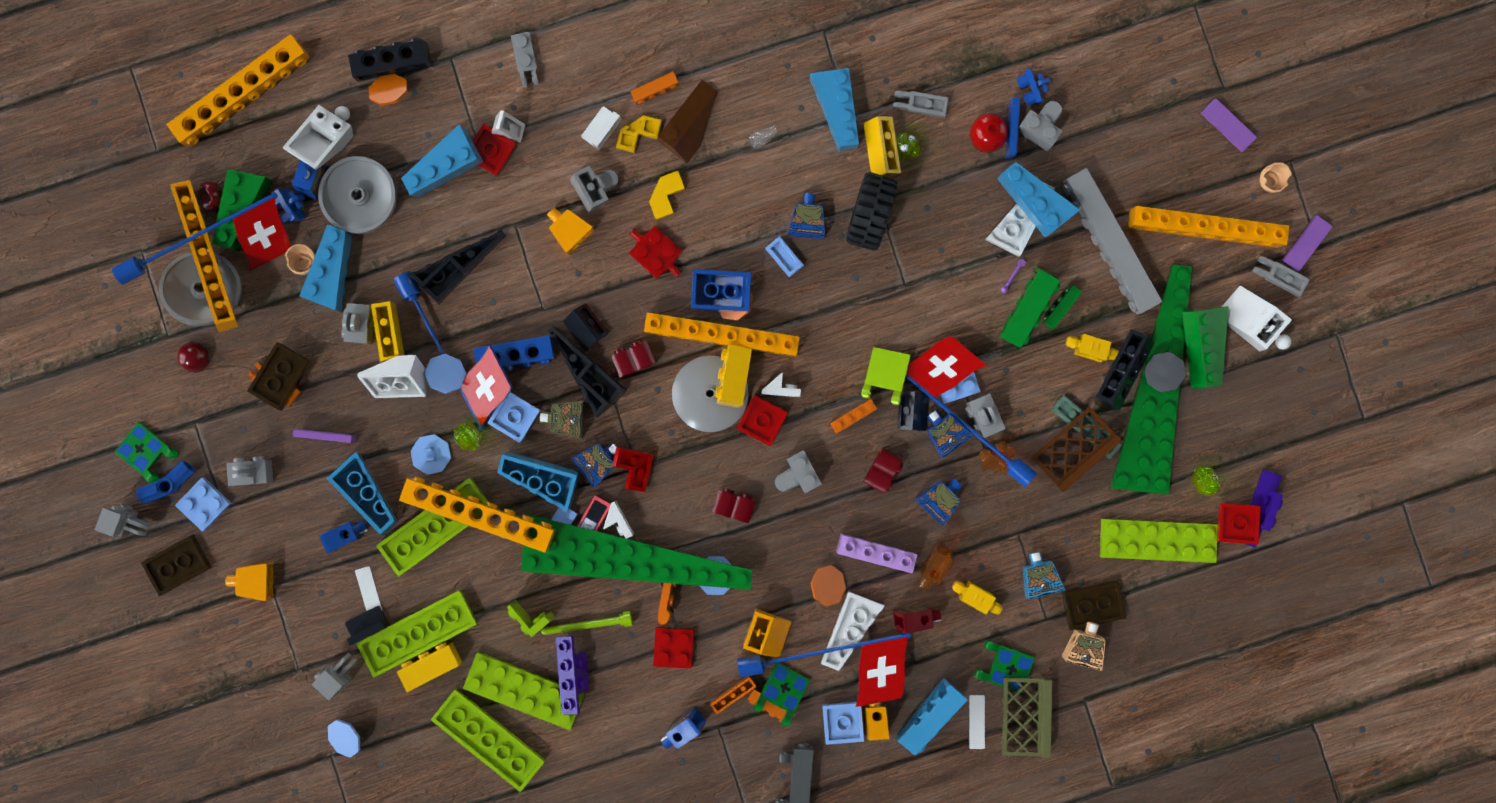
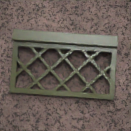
(1043, 713)

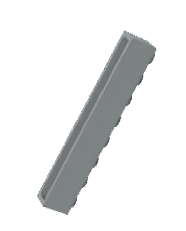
(1111, 241)

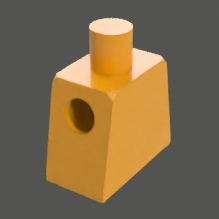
(569, 229)
(253, 581)
(877, 728)

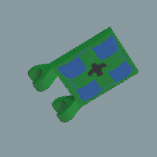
(142, 449)
(1006, 664)
(783, 689)

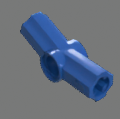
(176, 479)

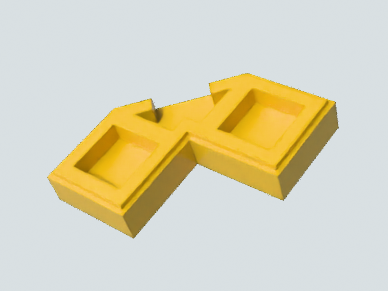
(643, 126)
(666, 186)

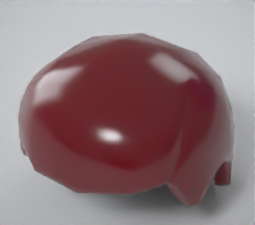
(210, 196)
(193, 357)

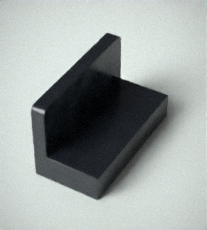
(585, 326)
(913, 411)
(366, 624)

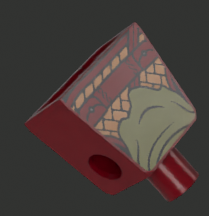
(915, 619)

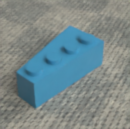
(836, 101)
(443, 163)
(1036, 199)
(328, 270)
(542, 478)
(361, 490)
(931, 717)

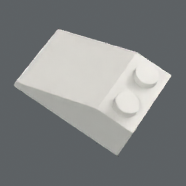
(396, 378)

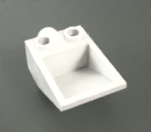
(321, 136)
(1250, 317)

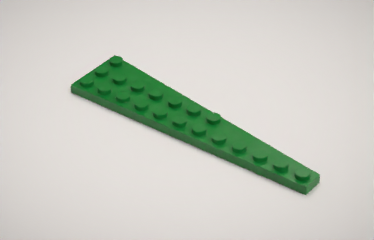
(1150, 434)
(602, 555)

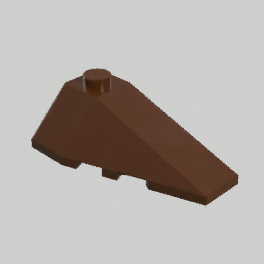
(687, 126)

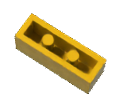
(882, 146)
(387, 330)
(733, 376)
(429, 666)

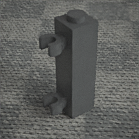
(800, 774)

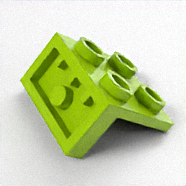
(528, 625)

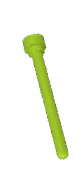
(624, 619)

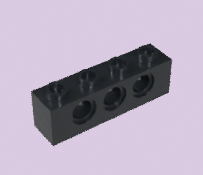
(419, 59)
(1125, 369)

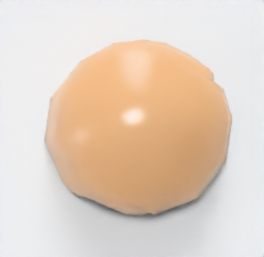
(1275, 177)
(299, 259)

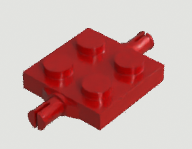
(655, 252)

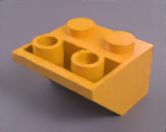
(766, 634)

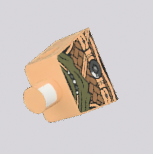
(1086, 647)

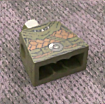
(566, 418)

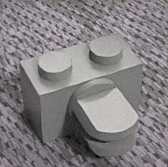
(1041, 127)
(593, 188)
(357, 324)
(984, 415)
(249, 472)
(800, 474)
(120, 521)
(334, 679)

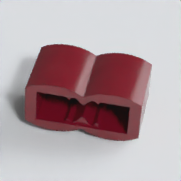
(633, 359)
(883, 471)
(734, 506)

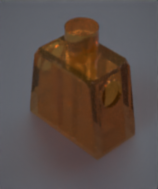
(939, 560)

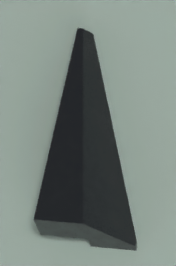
(446, 274)
(598, 386)

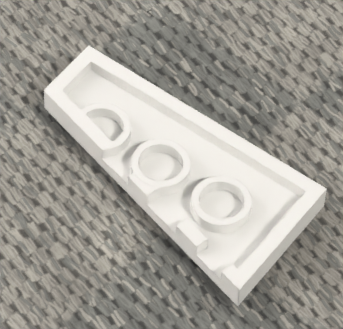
(1013, 231)
(850, 627)

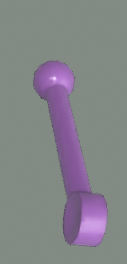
(1021, 263)

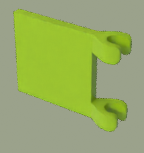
(886, 371)

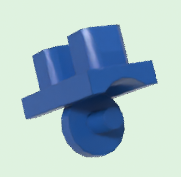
(1029, 79)
(291, 204)

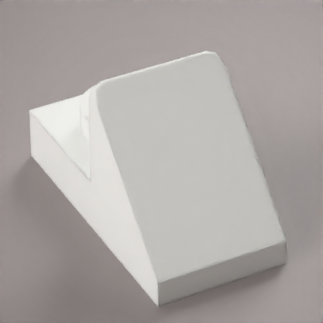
(508, 126)
(775, 388)
(616, 515)

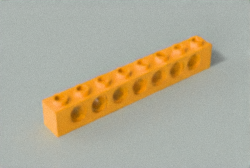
(228, 91)
(1208, 227)
(204, 256)
(721, 334)
(411, 495)

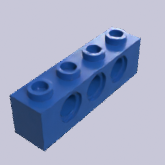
(544, 345)

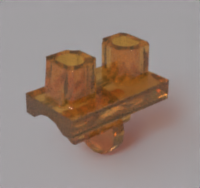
(989, 461)

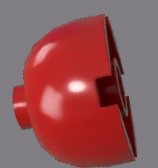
(989, 133)

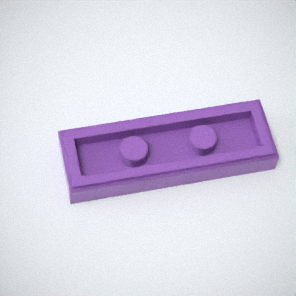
(1228, 125)
(1306, 243)
(324, 435)

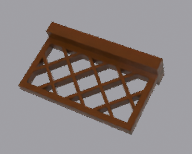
(1088, 461)

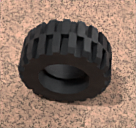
(871, 211)

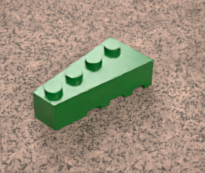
(238, 193)
(1030, 307)
(1205, 345)

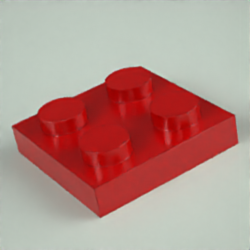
(493, 149)
(762, 420)
(1238, 523)
(673, 647)

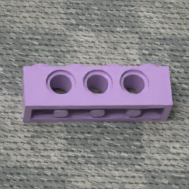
(876, 553)

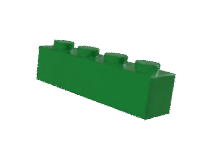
(1062, 307)

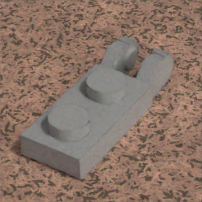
(525, 57)
(922, 103)
(1282, 276)

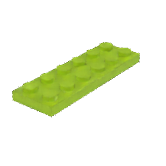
(426, 533)
(1158, 540)
(417, 633)
(518, 689)
(488, 740)

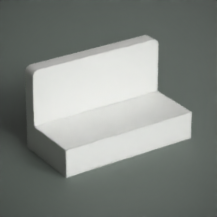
(601, 127)

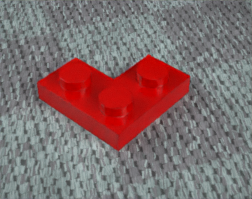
(638, 466)

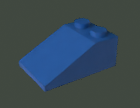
(720, 290)

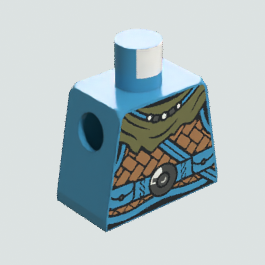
(1040, 577)

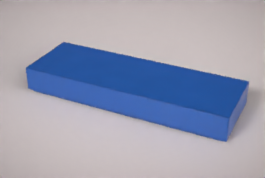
(1013, 125)

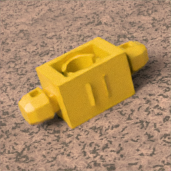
(1092, 348)
(977, 597)

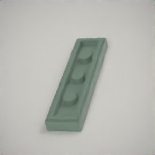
(1069, 411)

